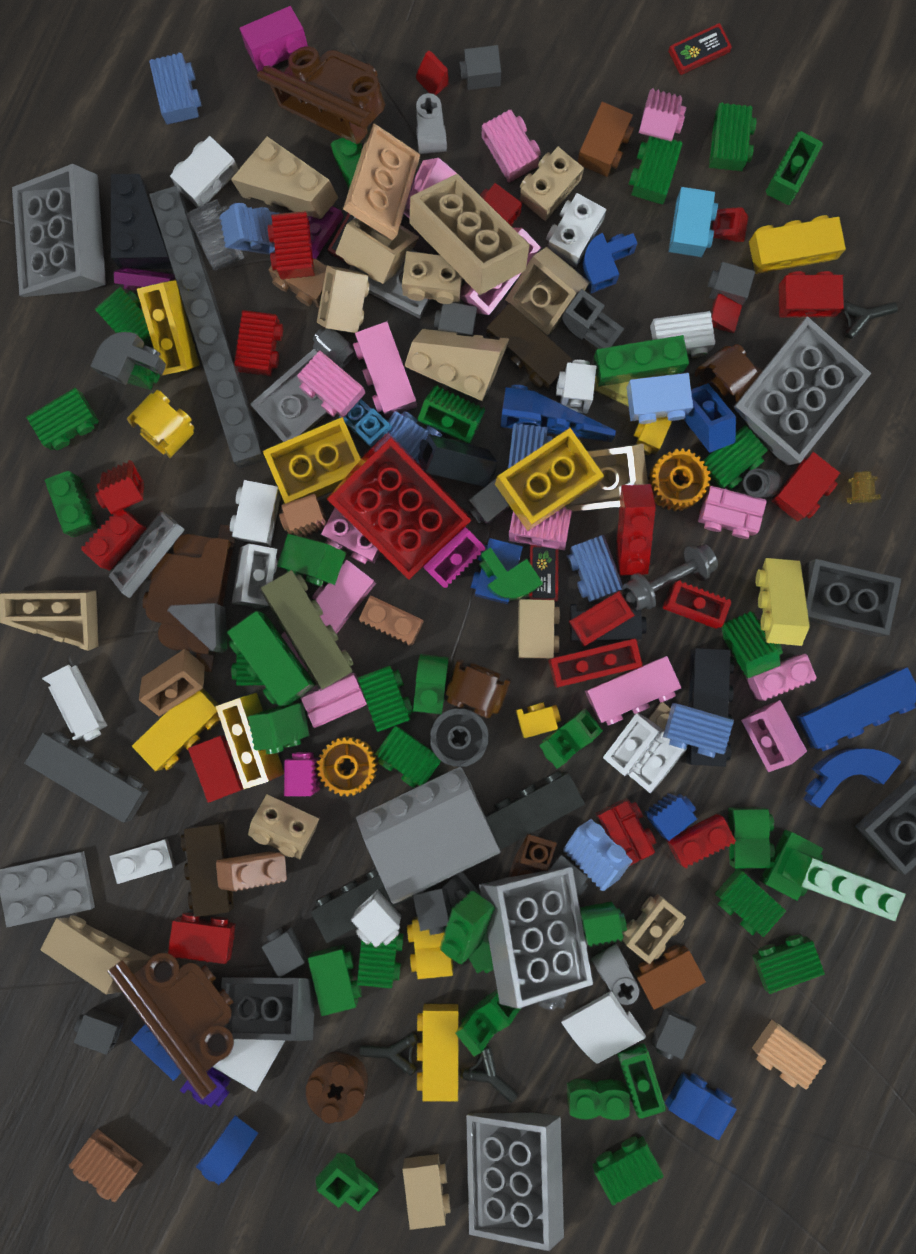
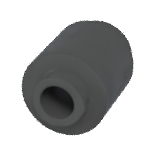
(333, 346)
(762, 483)

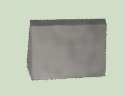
(205, 622)

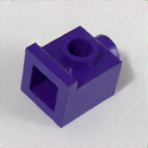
(217, 1095)

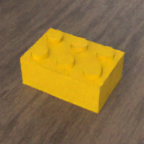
(313, 461)
(548, 479)

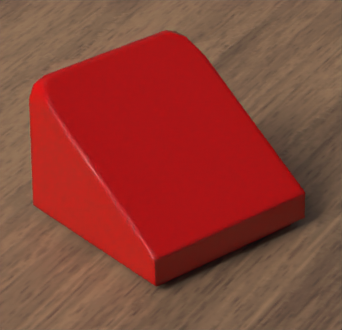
(432, 74)
(730, 224)
(725, 313)

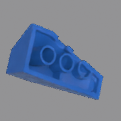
(534, 409)

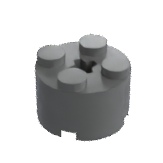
(458, 754)

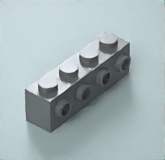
(87, 776)

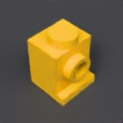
(652, 434)
(538, 719)

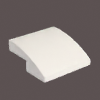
(643, 753)
(603, 1028)
(250, 1061)

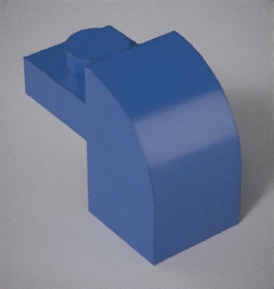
(599, 259)
(227, 1151)

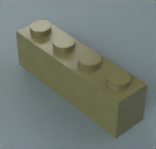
(306, 629)

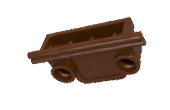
(328, 91)
(190, 576)
(181, 1013)

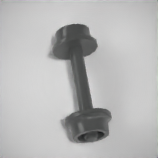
(699, 562)

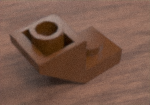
(533, 856)

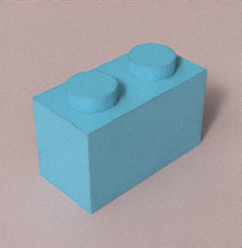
(692, 222)

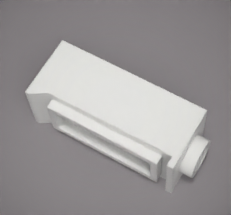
(76, 703)

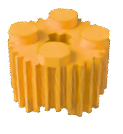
(690, 471)
(336, 754)

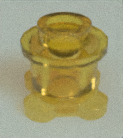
(863, 488)

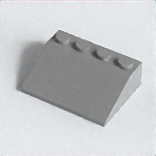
(59, 233)
(801, 392)
(427, 835)
(536, 937)
(515, 1178)

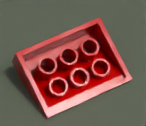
(398, 506)

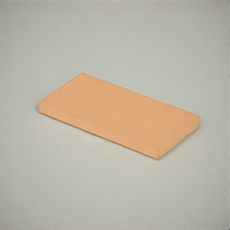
(382, 182)

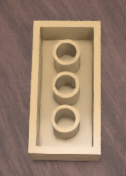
(468, 233)

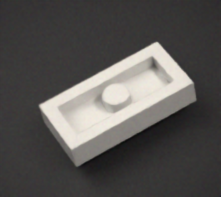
(142, 861)

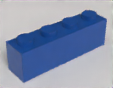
(859, 708)

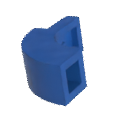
(846, 763)

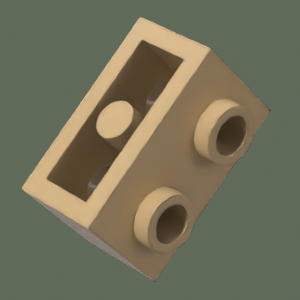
(550, 183)
(430, 278)
(282, 827)
(653, 928)

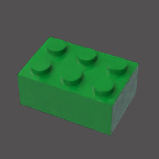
(270, 659)

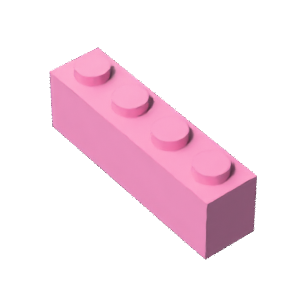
(341, 599)

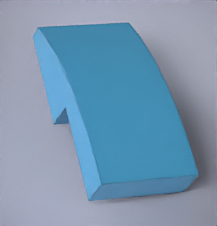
(366, 423)

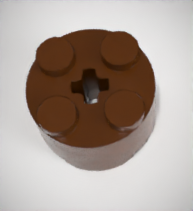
(728, 374)
(477, 688)
(334, 1103)

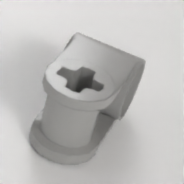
(430, 127)
(615, 971)

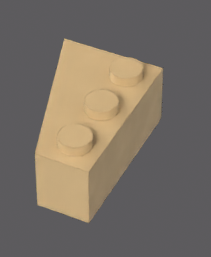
(284, 180)
(457, 360)
(61, 614)
(90, 952)

